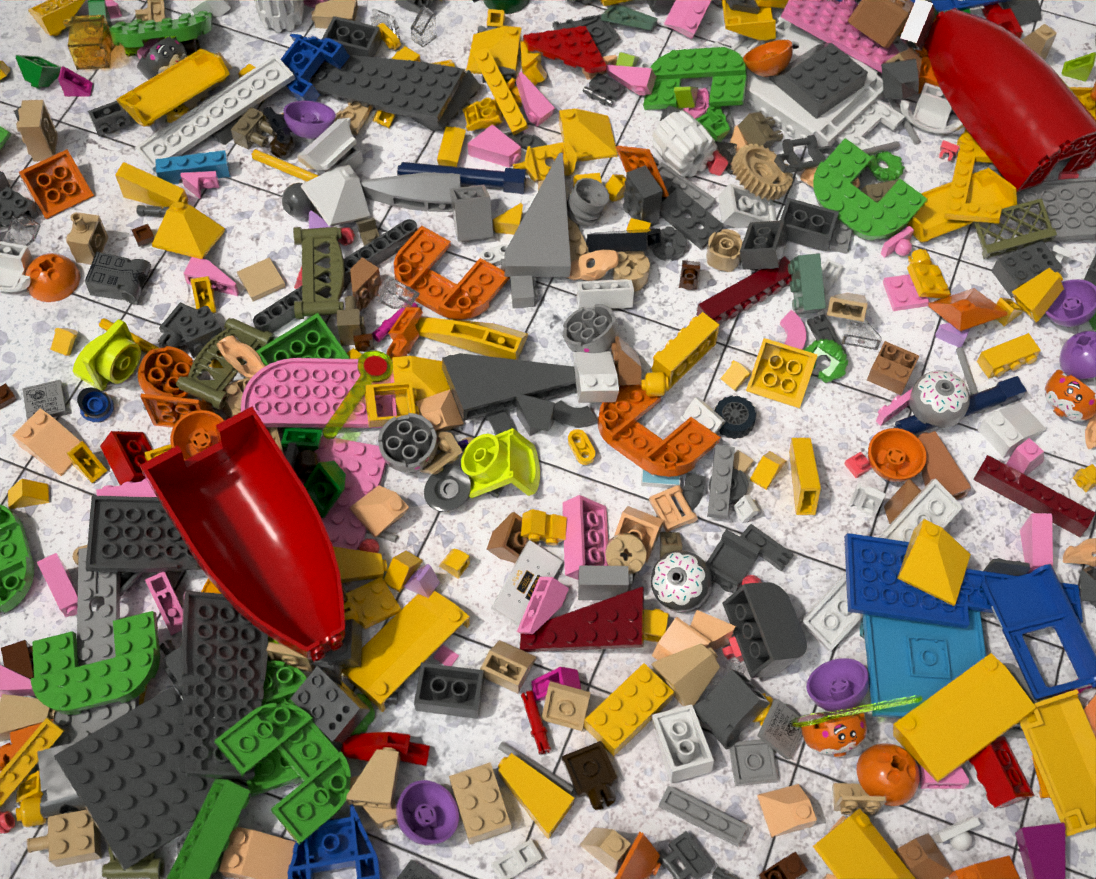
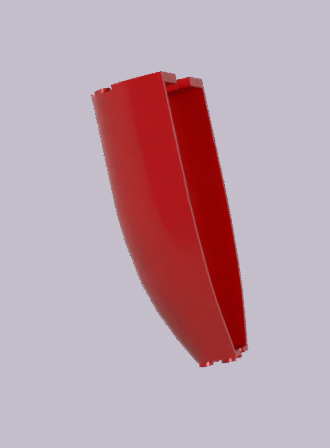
(1009, 99)
(256, 534)

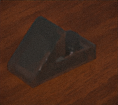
(728, 151)

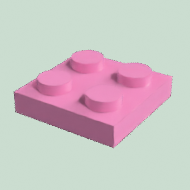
(903, 293)

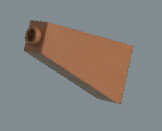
(942, 466)

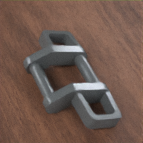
(796, 165)

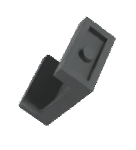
(732, 561)

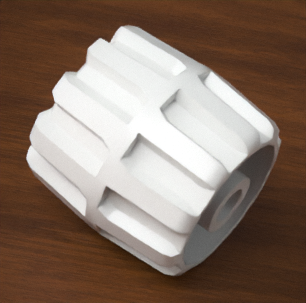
(280, 13)
(683, 143)

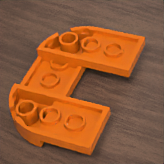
(438, 293)
(660, 457)

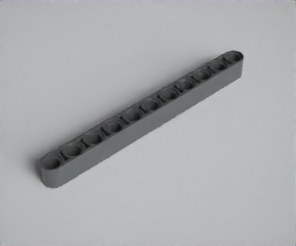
(374, 252)

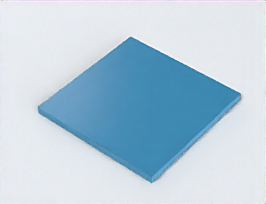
(917, 658)

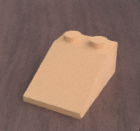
(47, 441)
(256, 855)

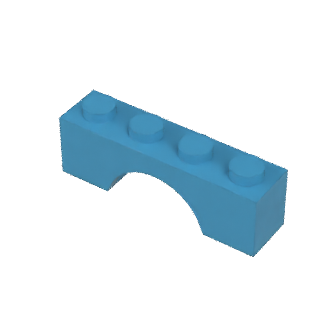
(172, 167)

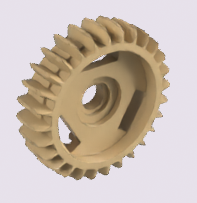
(754, 160)

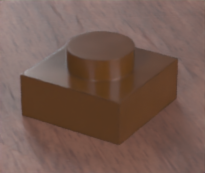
(143, 235)
(363, 342)
(6, 396)

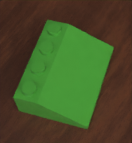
(305, 340)

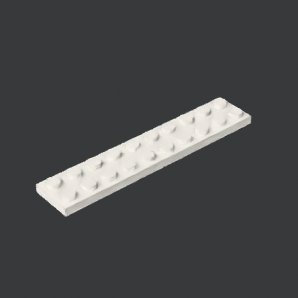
(216, 111)
(830, 617)

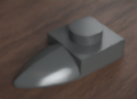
(693, 489)

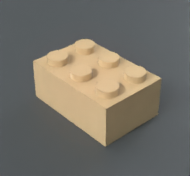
(37, 129)
(480, 803)

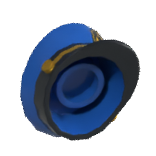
(94, 404)

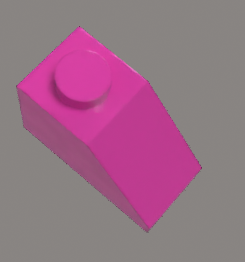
(560, 675)

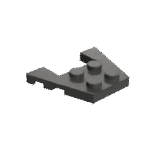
(600, 31)

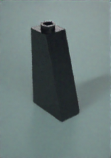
(624, 240)

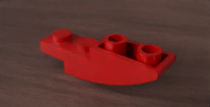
(365, 745)

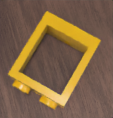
(388, 389)

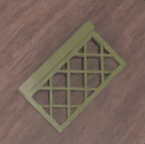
(1016, 243)

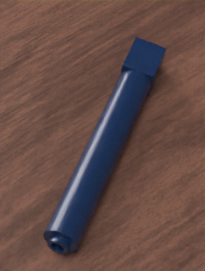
(510, 180)
(1002, 394)

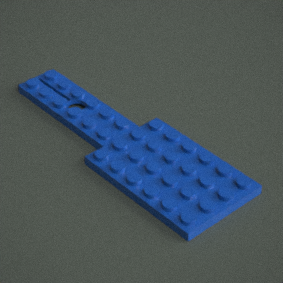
(876, 591)

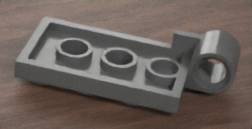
(678, 203)

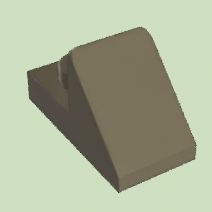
(367, 230)
(669, 542)

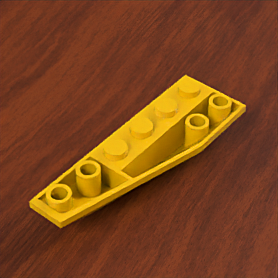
(473, 336)

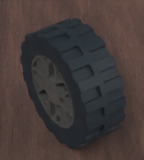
(738, 414)

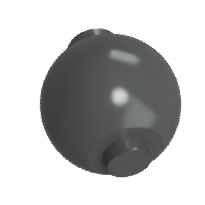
(296, 201)

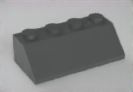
(465, 91)

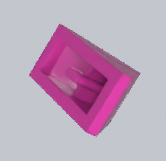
(74, 84)

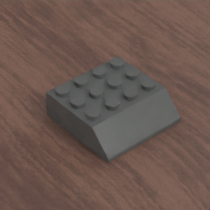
(821, 78)

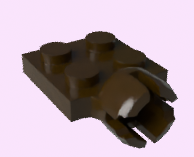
(592, 774)

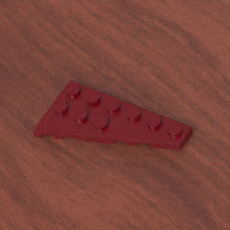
(603, 625)

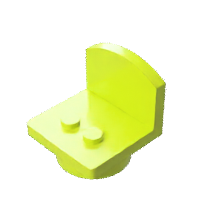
(108, 357)
(500, 461)

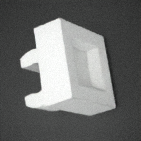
(1061, 253)
(746, 508)

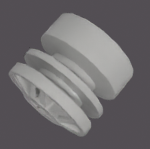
(587, 201)

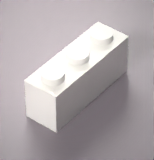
(606, 292)

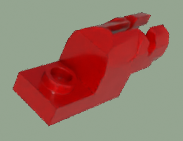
(1004, 18)

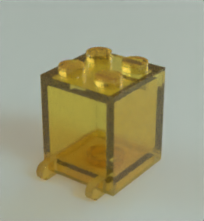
(89, 41)

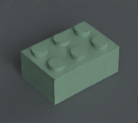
(807, 284)

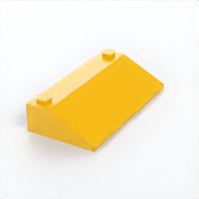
(756, 26)
(173, 86)
(984, 189)
(403, 645)
(963, 717)
(1065, 758)
(859, 851)

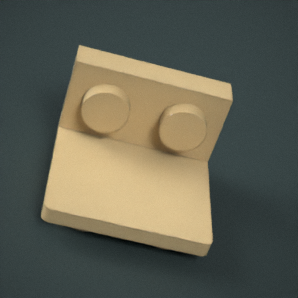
(449, 453)
(850, 797)

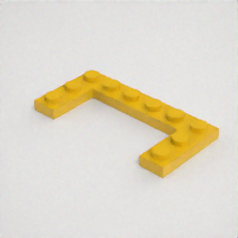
(956, 205)

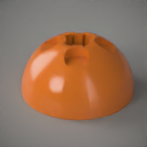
(769, 58)
(52, 277)
(194, 431)
(896, 455)
(888, 772)

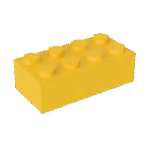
(687, 348)
(628, 709)

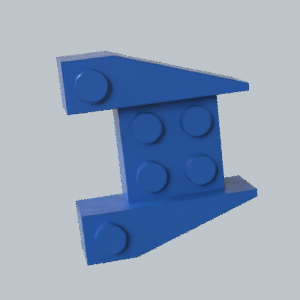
(305, 58)
(336, 846)

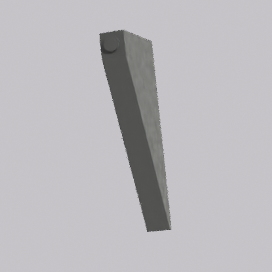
(492, 383)

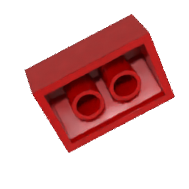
(125, 454)
(1001, 774)

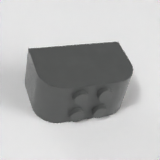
(765, 628)

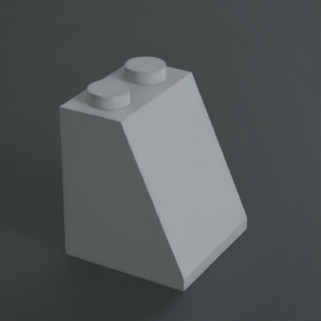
(471, 213)

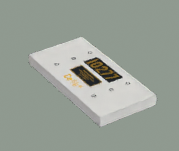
(522, 580)

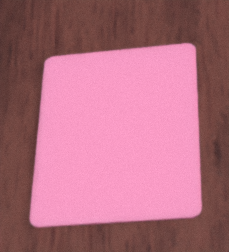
(446, 656)

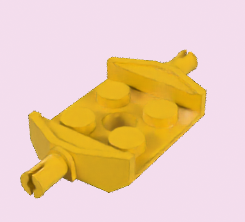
(535, 159)

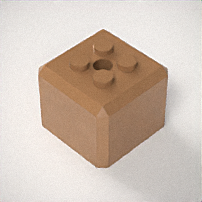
(881, 19)

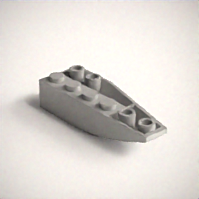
(413, 191)

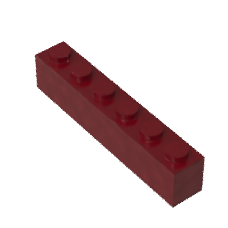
(746, 293)
(1034, 495)

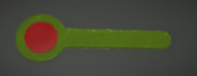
(372, 367)
(815, 718)

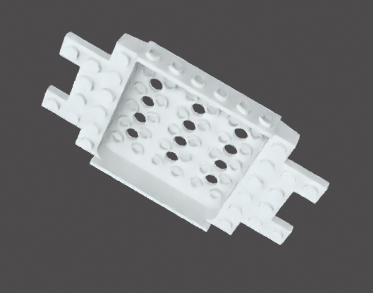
(848, 119)

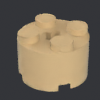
(724, 250)
(634, 267)
(635, 547)

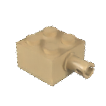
(86, 237)
(70, 839)

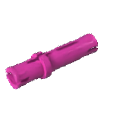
(386, 325)

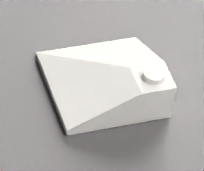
(338, 196)

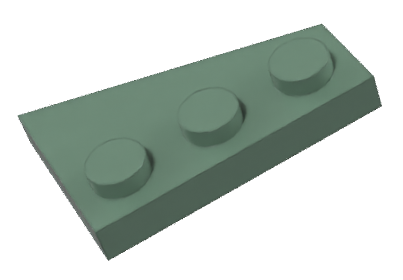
(626, 16)

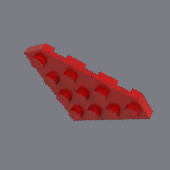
(570, 45)

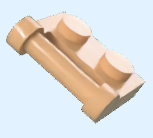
(667, 510)

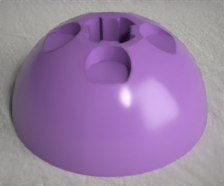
(308, 118)
(1074, 304)
(1079, 355)
(838, 684)
(427, 813)

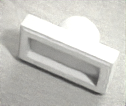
(957, 833)

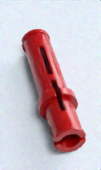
(538, 730)

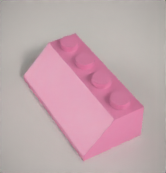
(687, 16)
(585, 534)

